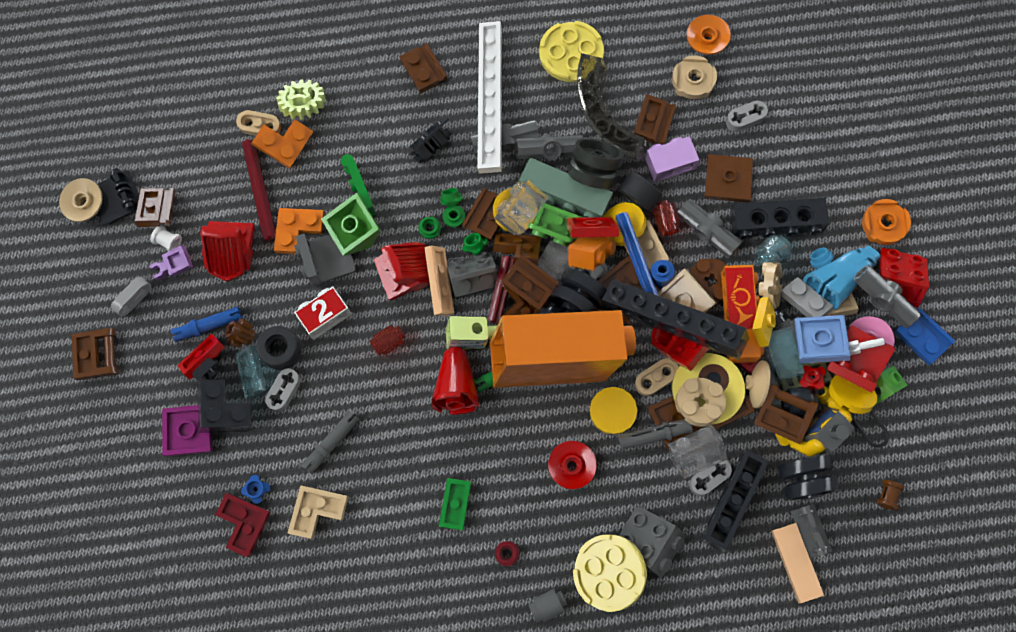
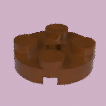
(712, 268)

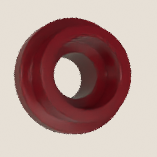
(499, 551)

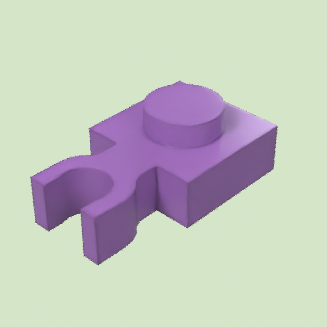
(174, 263)

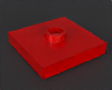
(592, 227)

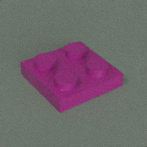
(181, 432)

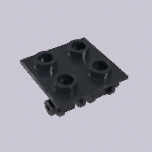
(435, 136)
(119, 196)

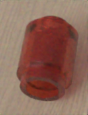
(666, 218)
(387, 340)

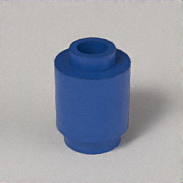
(662, 273)

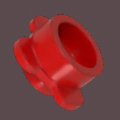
(816, 383)

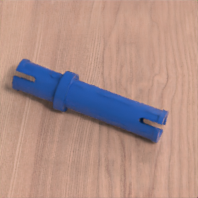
(206, 324)

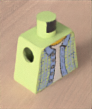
(461, 332)

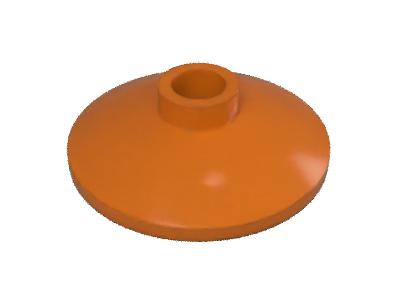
(711, 27)

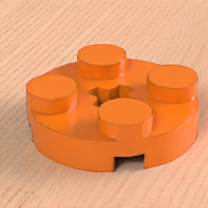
(877, 231)

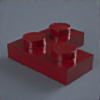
(249, 523)

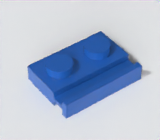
(925, 338)

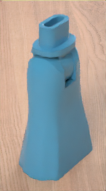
(836, 279)

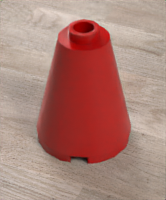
(455, 384)

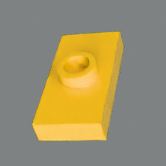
(764, 322)

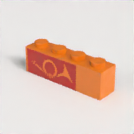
(741, 306)

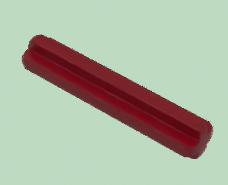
(500, 294)

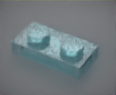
(785, 354)
(250, 372)

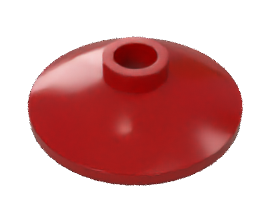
(572, 452)

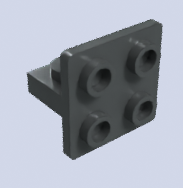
(472, 273)

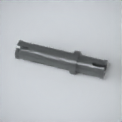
(656, 433)
(330, 442)

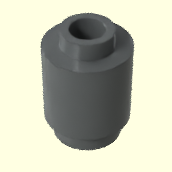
(548, 605)

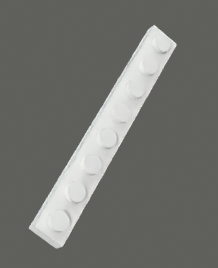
(490, 98)

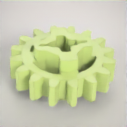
(301, 99)

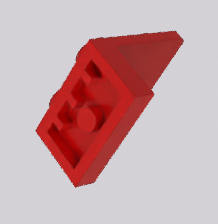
(907, 271)
(866, 366)

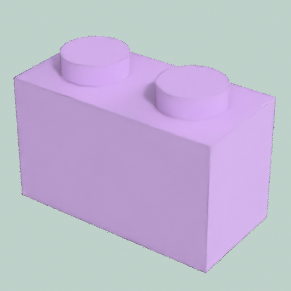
(671, 158)

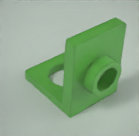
(889, 383)

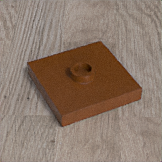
(728, 178)

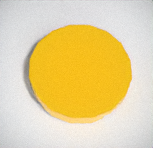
(636, 216)
(851, 395)
(613, 410)

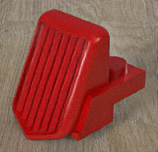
(227, 248)
(402, 268)
(678, 349)

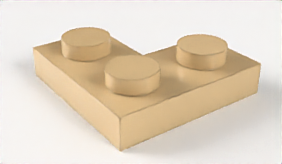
(310, 505)

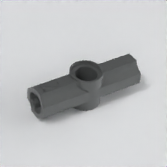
(510, 134)
(535, 147)
(709, 228)
(886, 296)

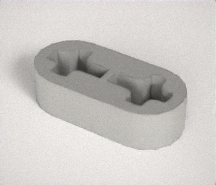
(746, 111)
(131, 296)
(287, 393)
(714, 482)

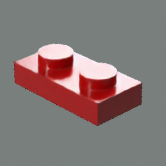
(210, 347)

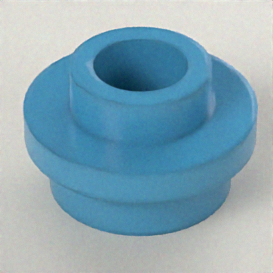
(821, 257)

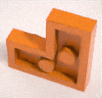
(286, 147)
(292, 223)

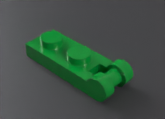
(356, 182)

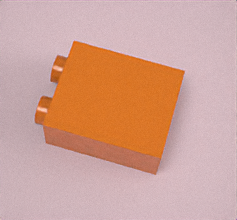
(559, 348)

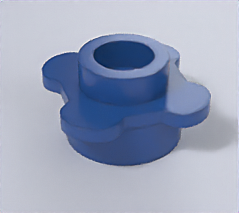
(248, 489)

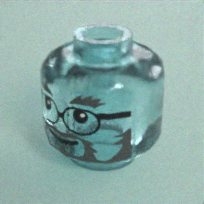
(774, 249)

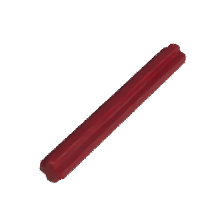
(259, 190)

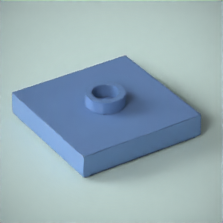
(822, 339)

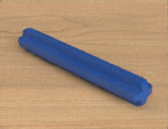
(635, 253)

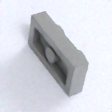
(806, 299)

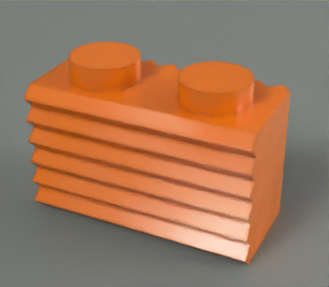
(590, 252)

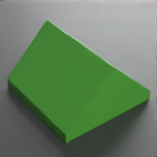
(351, 226)

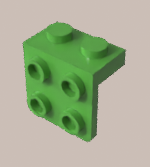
(553, 222)

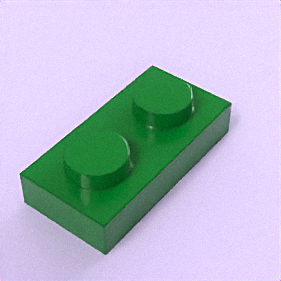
(455, 504)

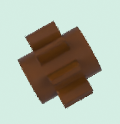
(240, 333)

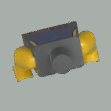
(825, 430)

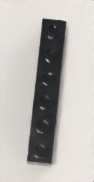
(677, 319)

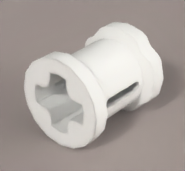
(165, 238)

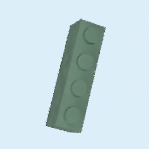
(565, 191)

